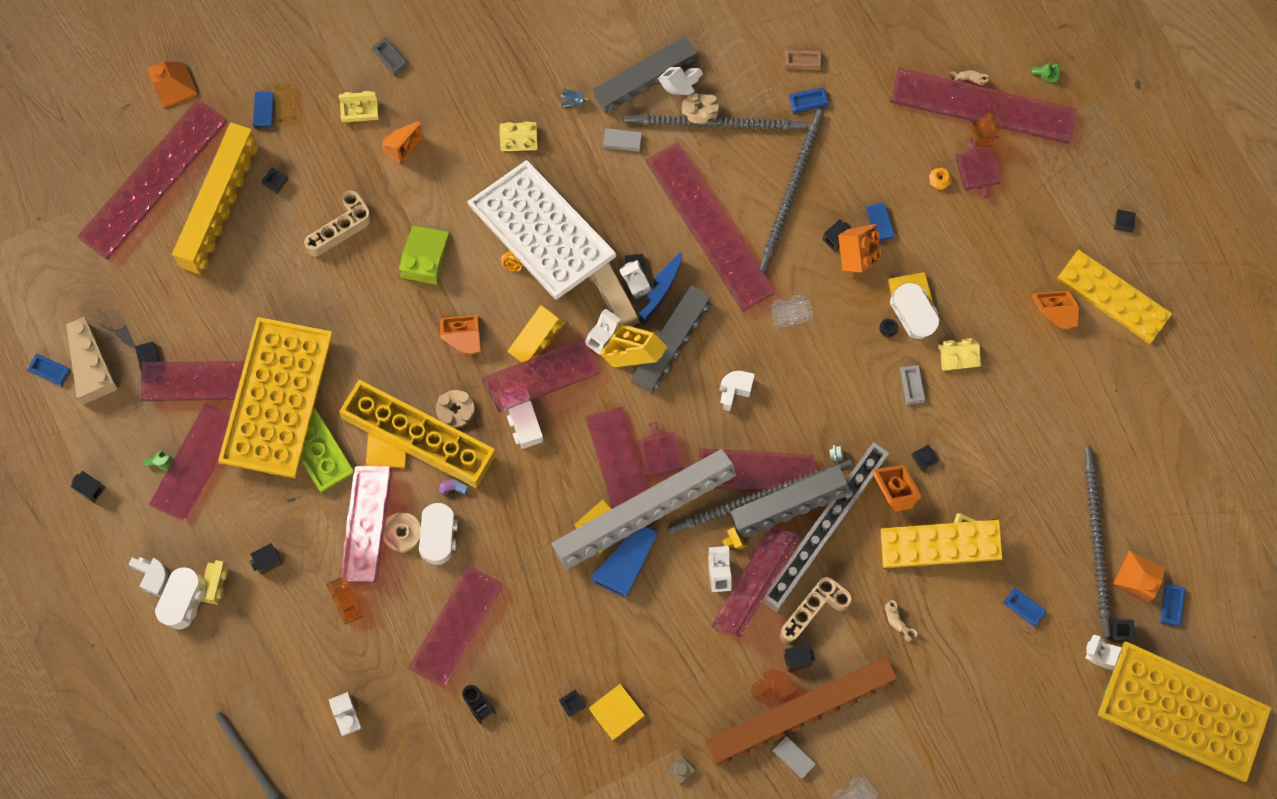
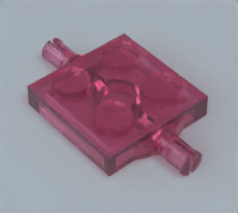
(978, 169)
(660, 453)

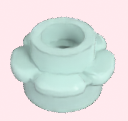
(836, 454)

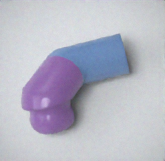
(452, 484)

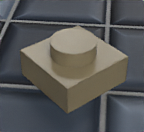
(680, 769)

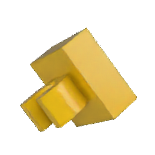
(734, 540)

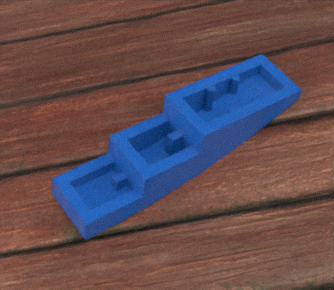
(663, 283)

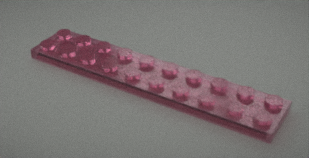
(974, 102)
(152, 179)
(710, 227)

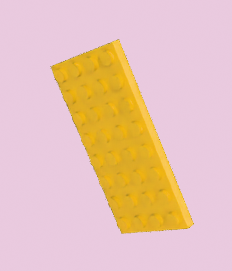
(275, 397)
(1184, 711)

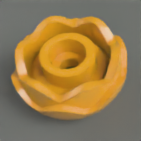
(939, 183)
(511, 262)

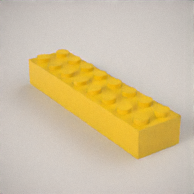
(215, 199)
(417, 433)

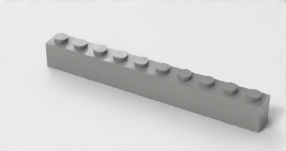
(643, 509)
(824, 528)

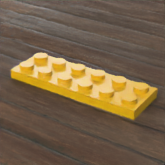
(1114, 296)
(941, 544)

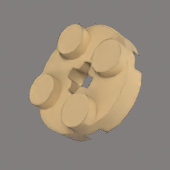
(706, 102)
(458, 398)
(403, 543)

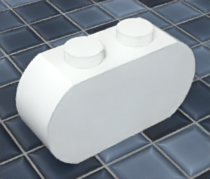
(914, 310)
(437, 533)
(181, 598)

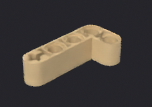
(335, 226)
(614, 295)
(810, 612)

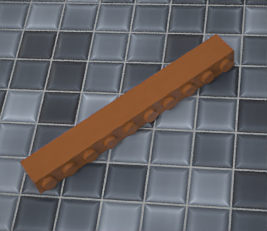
(800, 710)

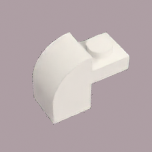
(680, 82)
(636, 279)
(603, 331)
(735, 383)
(719, 569)
(155, 575)
(1102, 654)
(345, 713)

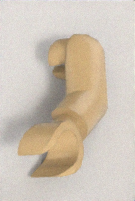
(971, 75)
(894, 620)

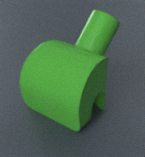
(1048, 72)
(160, 459)

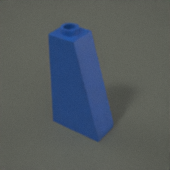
(624, 565)

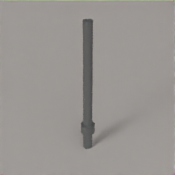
(271, 792)

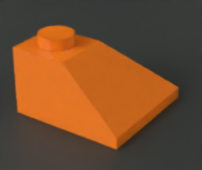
(172, 82)
(403, 141)
(1058, 308)
(461, 333)
(897, 487)
(1139, 577)

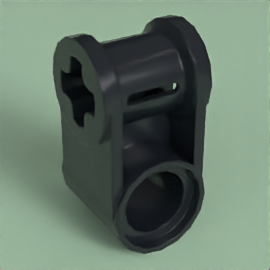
(478, 704)

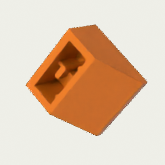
(859, 248)

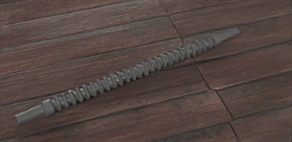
(785, 124)
(813, 130)
(691, 522)
(1105, 613)

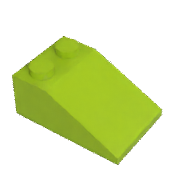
(423, 255)

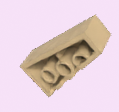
(89, 365)

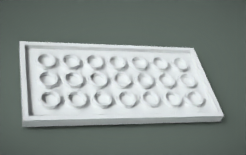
(541, 229)

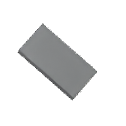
(622, 139)
(912, 384)
(793, 757)

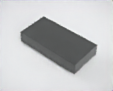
(389, 56)

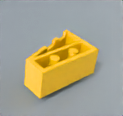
(536, 334)
(632, 347)

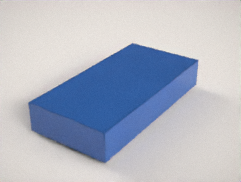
(808, 100)
(263, 109)
(878, 215)
(49, 370)
(1172, 605)
(1024, 607)

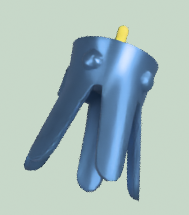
(576, 97)

